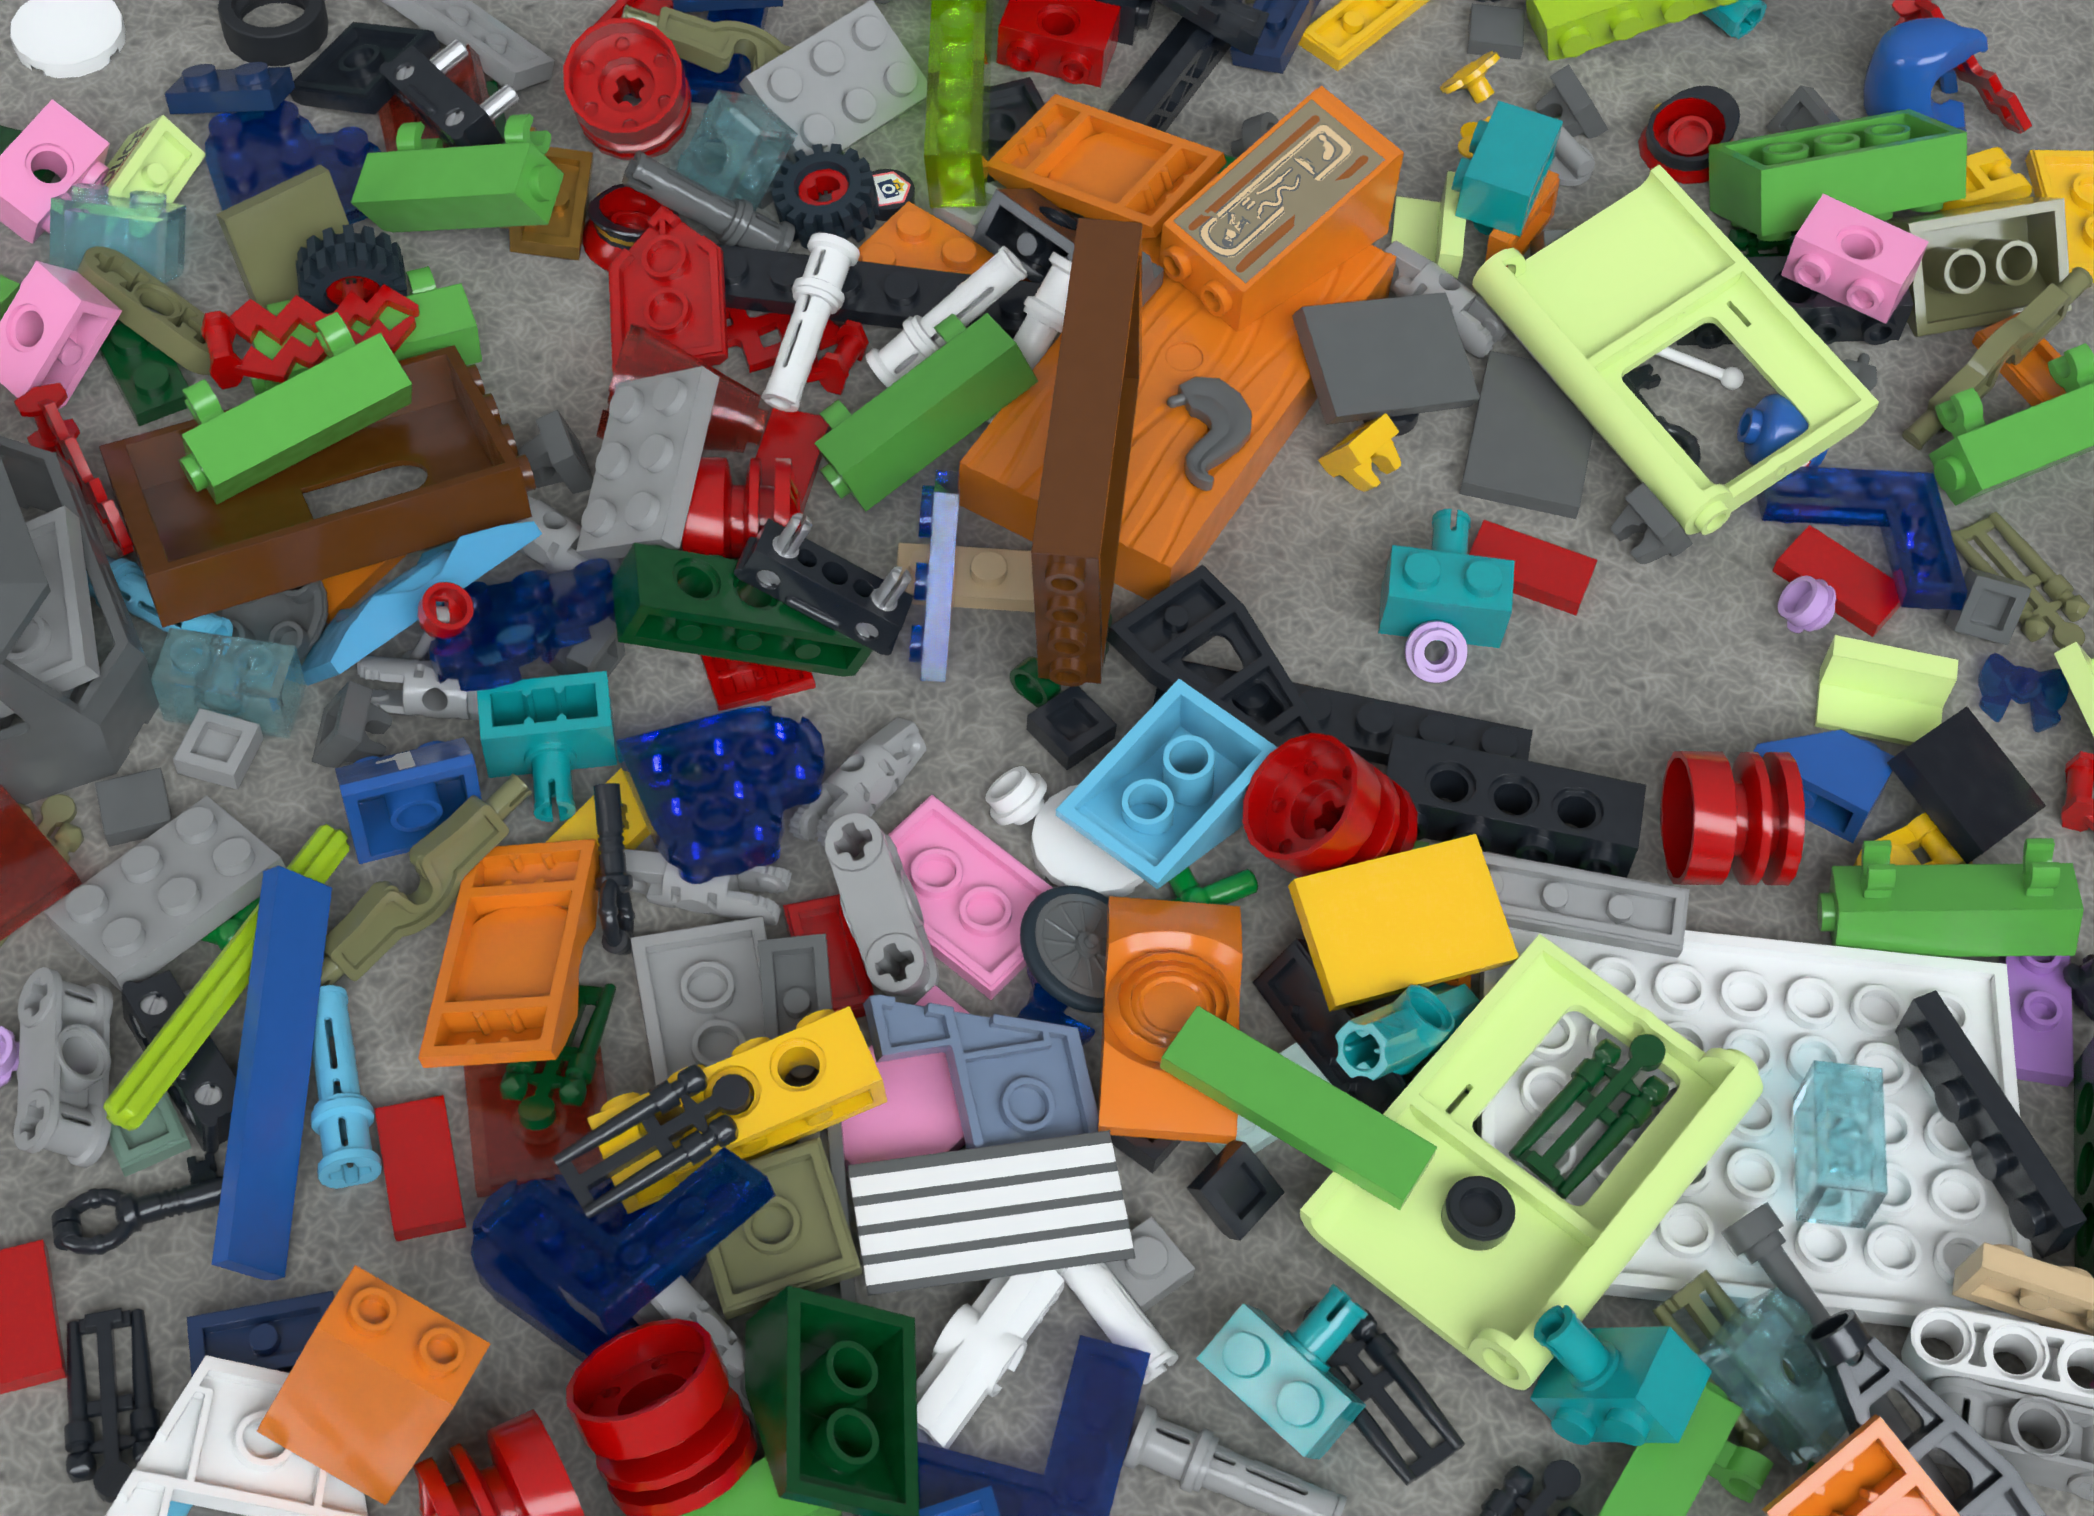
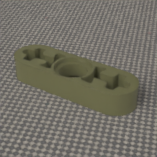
(132, 290)

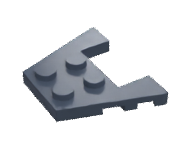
(1006, 1072)

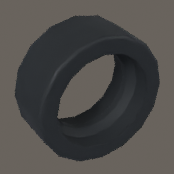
(277, 44)

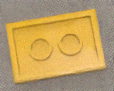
(2071, 177)
(1402, 922)

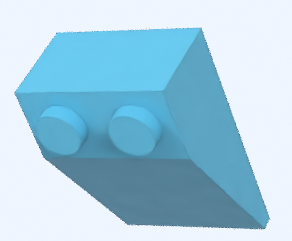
(1169, 786)

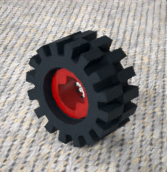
(853, 194)
(330, 261)

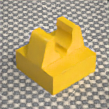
(1360, 448)

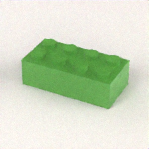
(1865, 162)

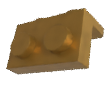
(565, 229)

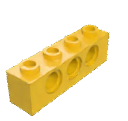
(779, 1112)

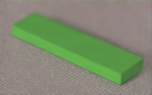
(1298, 1107)

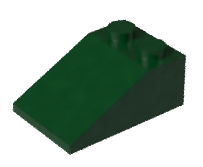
(836, 1402)

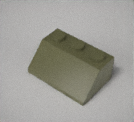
(1985, 261)

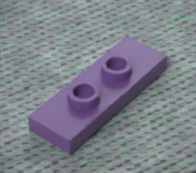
(2041, 1018)

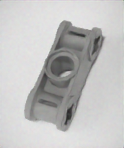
(881, 908)
(63, 1068)
(2002, 1413)

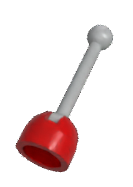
(441, 620)

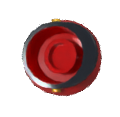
(1684, 129)
(616, 222)

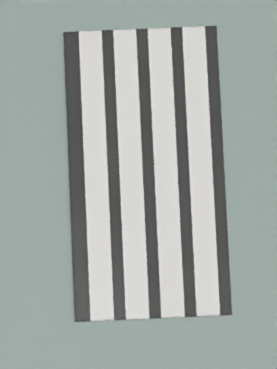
(990, 1212)

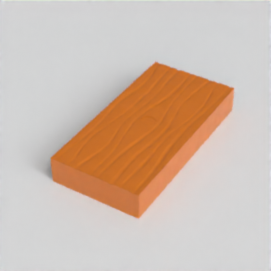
(1165, 516)

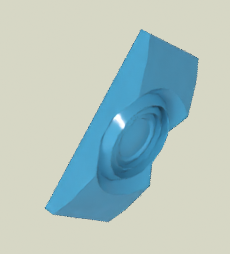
(395, 606)

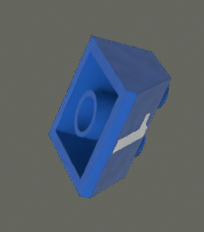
(405, 795)

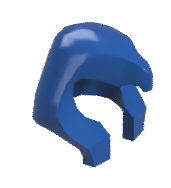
(1910, 63)

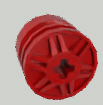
(620, 60)
(728, 514)
(1325, 808)
(1732, 818)
(662, 1418)
(522, 1481)

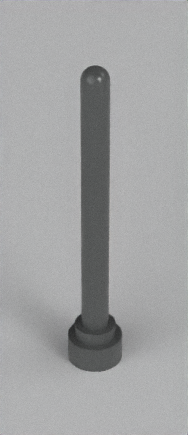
(1761, 1241)

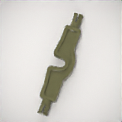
(711, 42)
(2007, 344)
(442, 863)

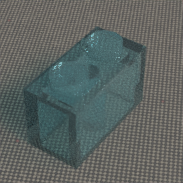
(136, 226)
(1839, 1144)

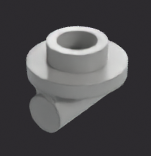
(1572, 161)

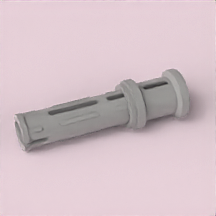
(1201, 1462)

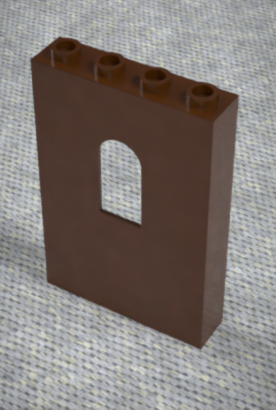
(1088, 452)
(265, 537)

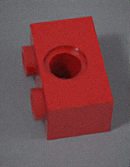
(1059, 38)

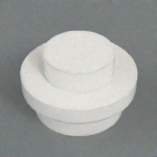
(1016, 796)

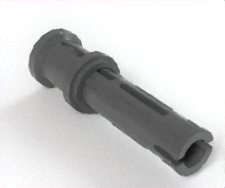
(731, 220)

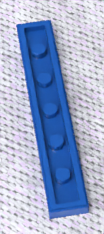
(272, 1076)

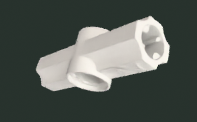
(978, 1350)

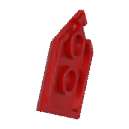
(672, 287)

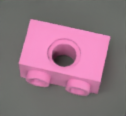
(53, 143)
(1854, 258)
(53, 330)

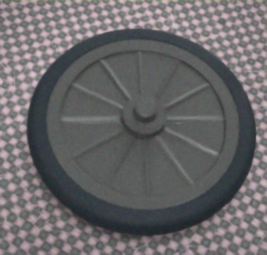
(1067, 945)

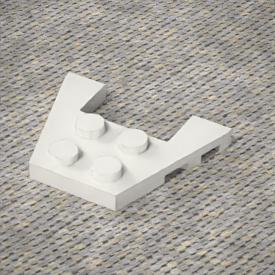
(218, 1461)

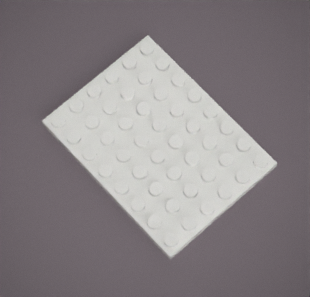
(1784, 1010)

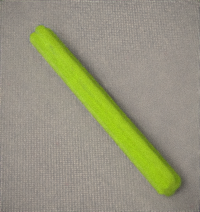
(209, 998)

